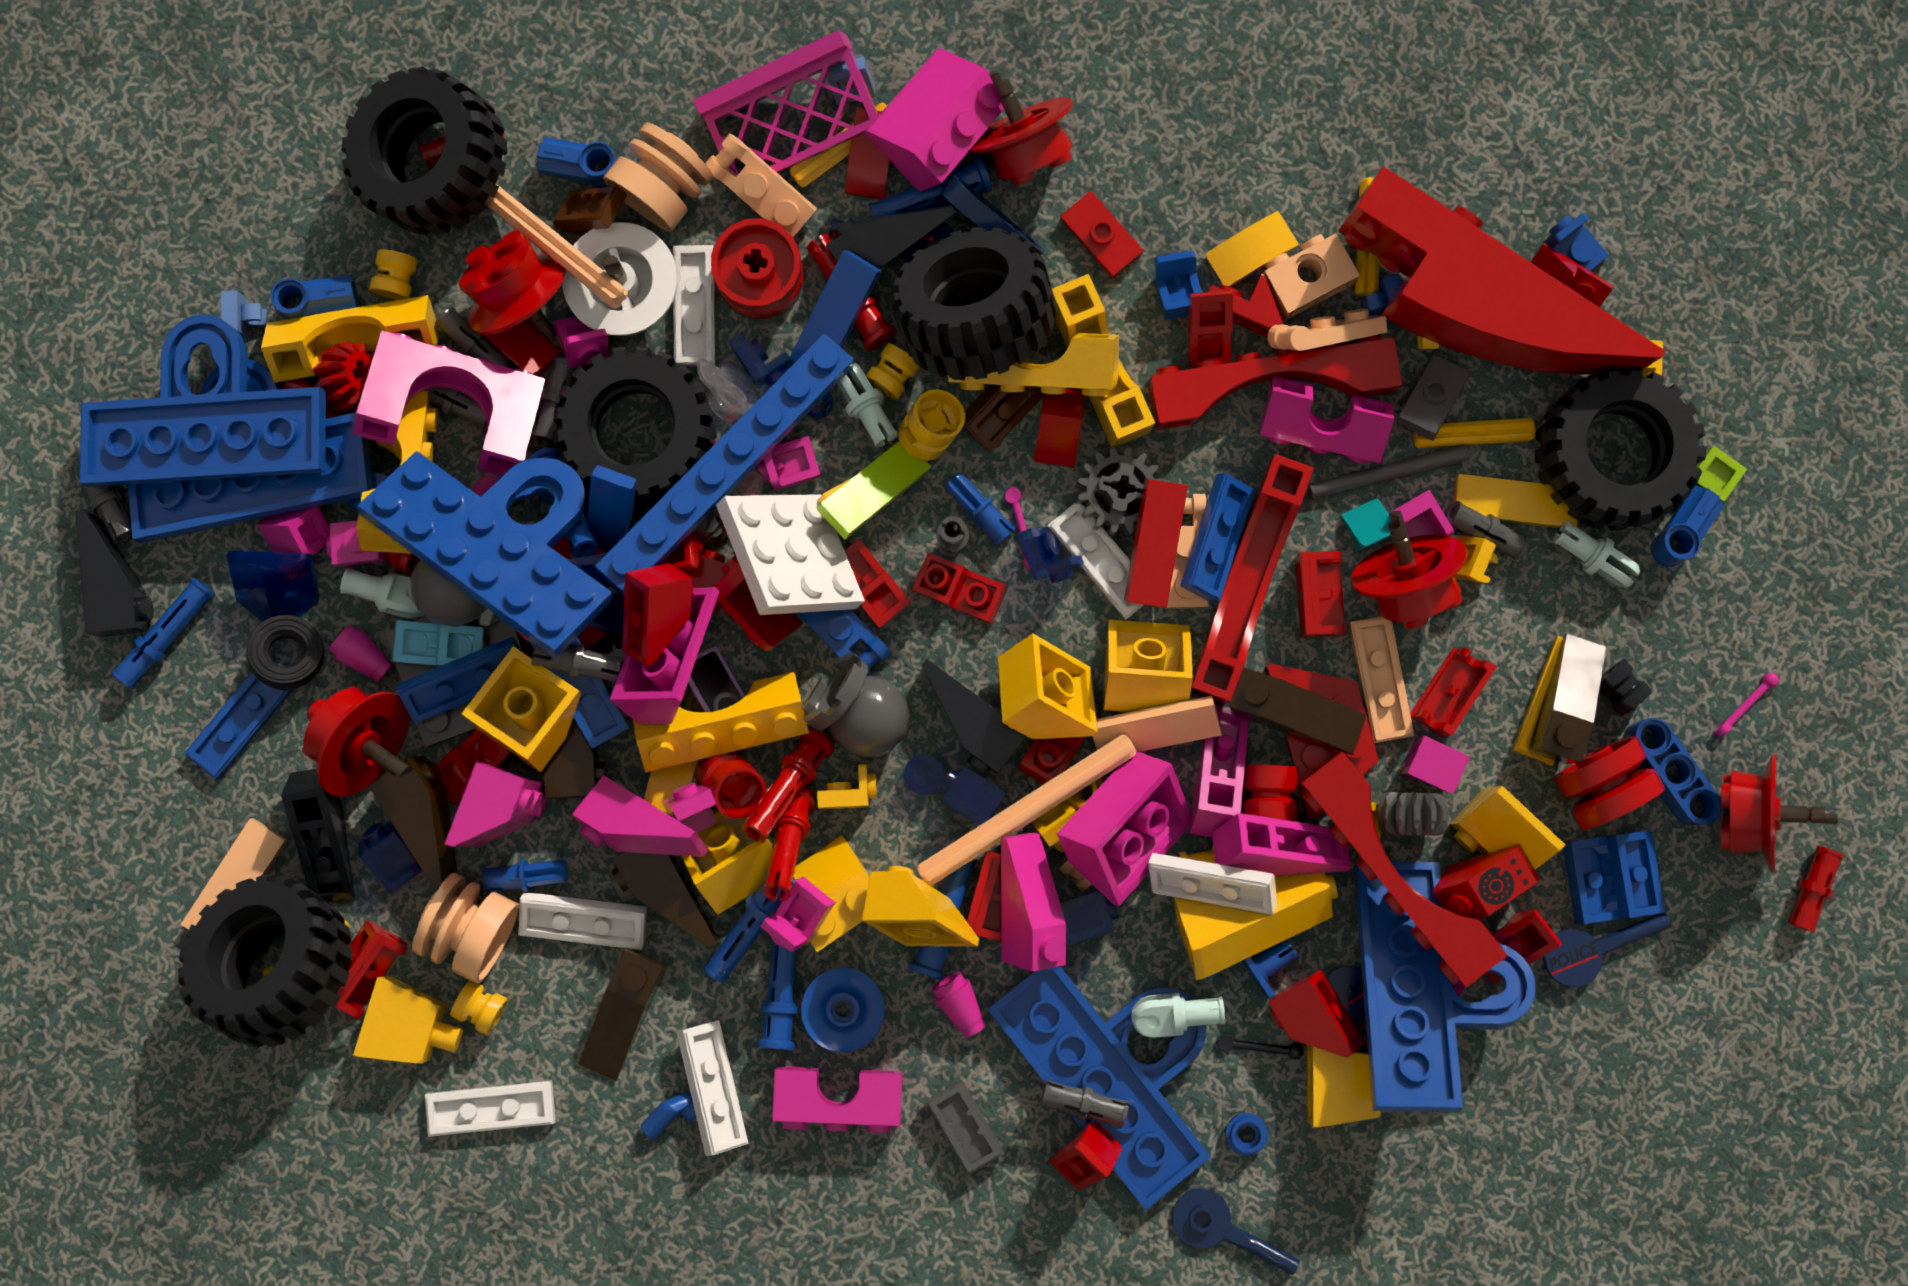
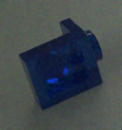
(753, 357)
(1042, 555)
(387, 856)

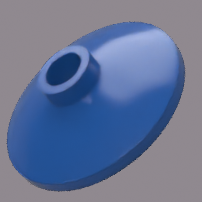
(820, 1013)

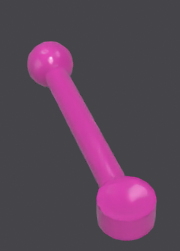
(1014, 496)
(1769, 681)

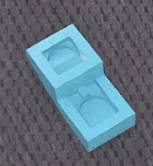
(433, 643)

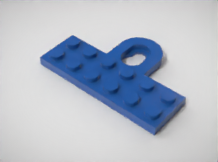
(203, 434)
(200, 505)
(488, 553)
(1413, 1003)
(1078, 1049)

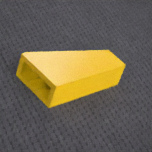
(1226, 935)

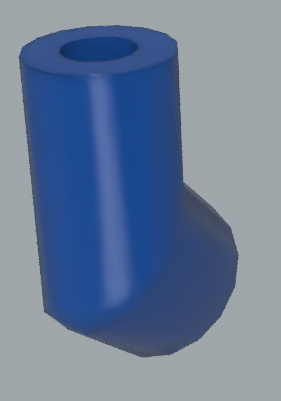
(667, 1112)

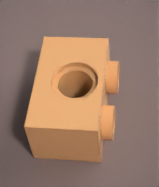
(1328, 261)

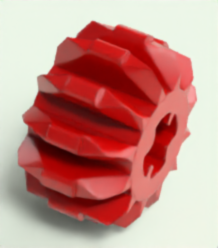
(343, 374)

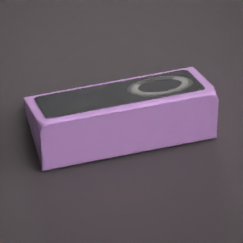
(714, 681)

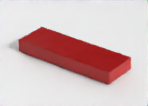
(1155, 543)

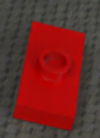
(1101, 234)

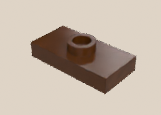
(589, 209)

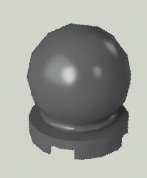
(441, 599)
(862, 711)

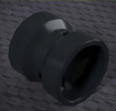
(1623, 687)

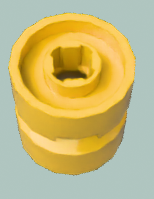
(931, 425)

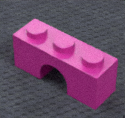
(1357, 433)
(801, 1102)

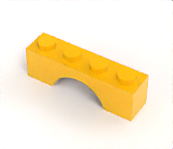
(295, 343)
(1086, 364)
(1123, 409)
(411, 437)
(765, 715)

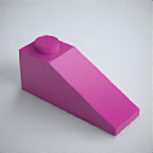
(1220, 775)
(633, 825)
(1278, 846)
(1030, 908)

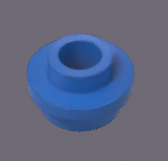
(1259, 1138)

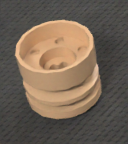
(662, 171)
(458, 924)

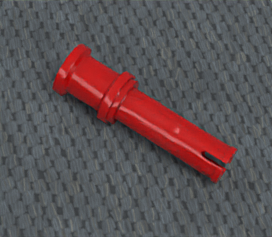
(870, 321)
(797, 771)
(789, 833)

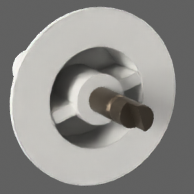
(636, 262)

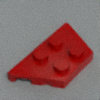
(1313, 756)

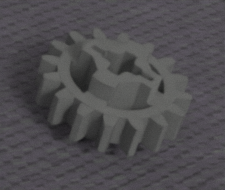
(1103, 489)

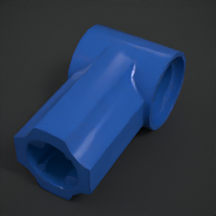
(574, 160)
(317, 295)
(1688, 526)

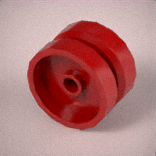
(754, 245)
(1611, 788)

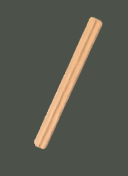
(557, 248)
(1026, 810)

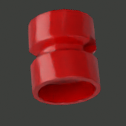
(732, 782)
(1271, 791)

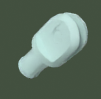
(867, 406)
(1595, 553)
(389, 593)
(1171, 1015)

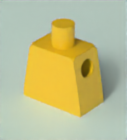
(404, 1024)
(1338, 1088)

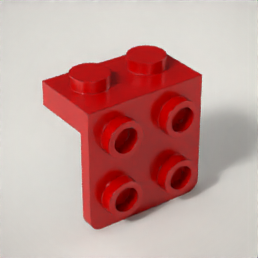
(738, 602)

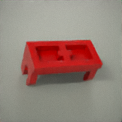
(1320, 594)
(1452, 692)
(985, 907)
(371, 957)

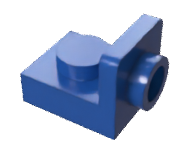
(1576, 242)

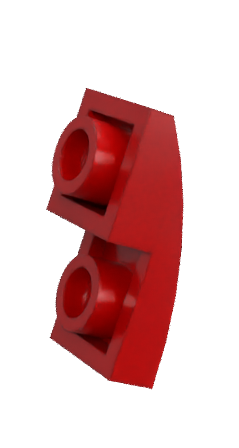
(959, 588)
(1049, 757)

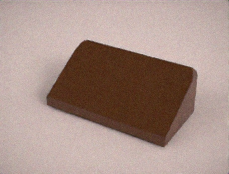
(998, 410)

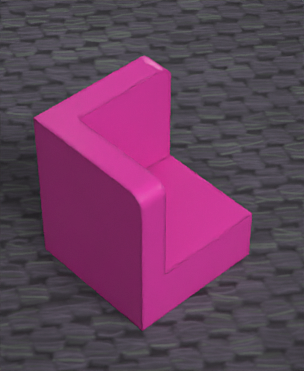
(1425, 517)
(296, 531)
(1434, 764)

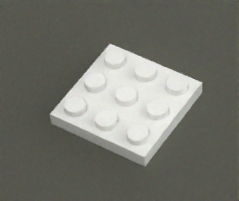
(789, 554)

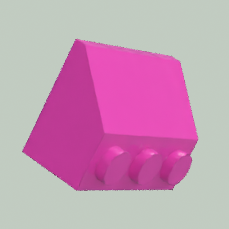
(936, 118)
(656, 691)
(495, 806)
(1125, 822)

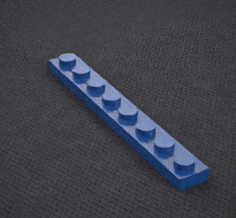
(727, 462)

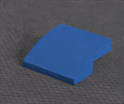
(1613, 877)

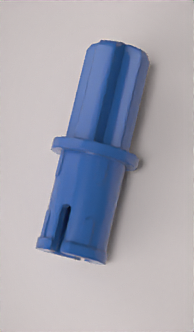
(979, 508)
(524, 876)

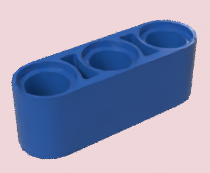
(1690, 780)

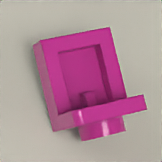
(580, 341)
(790, 464)
(345, 549)
(692, 806)
(799, 916)

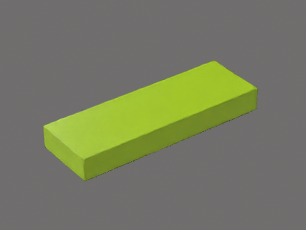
(872, 490)

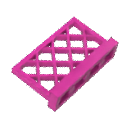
(782, 75)

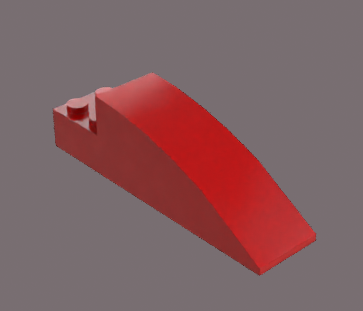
(1480, 293)

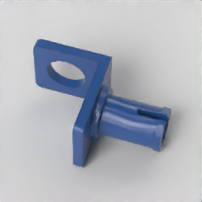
(1267, 964)

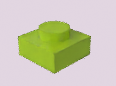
(1719, 473)

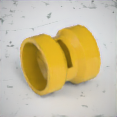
(393, 274)
(892, 371)
(481, 1008)

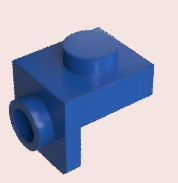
(1175, 282)

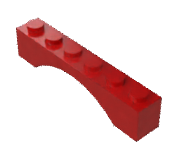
(1357, 368)
(1249, 578)
(1460, 940)

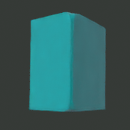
(1367, 524)

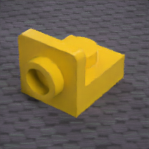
(841, 796)

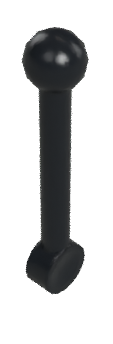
(1226, 1043)

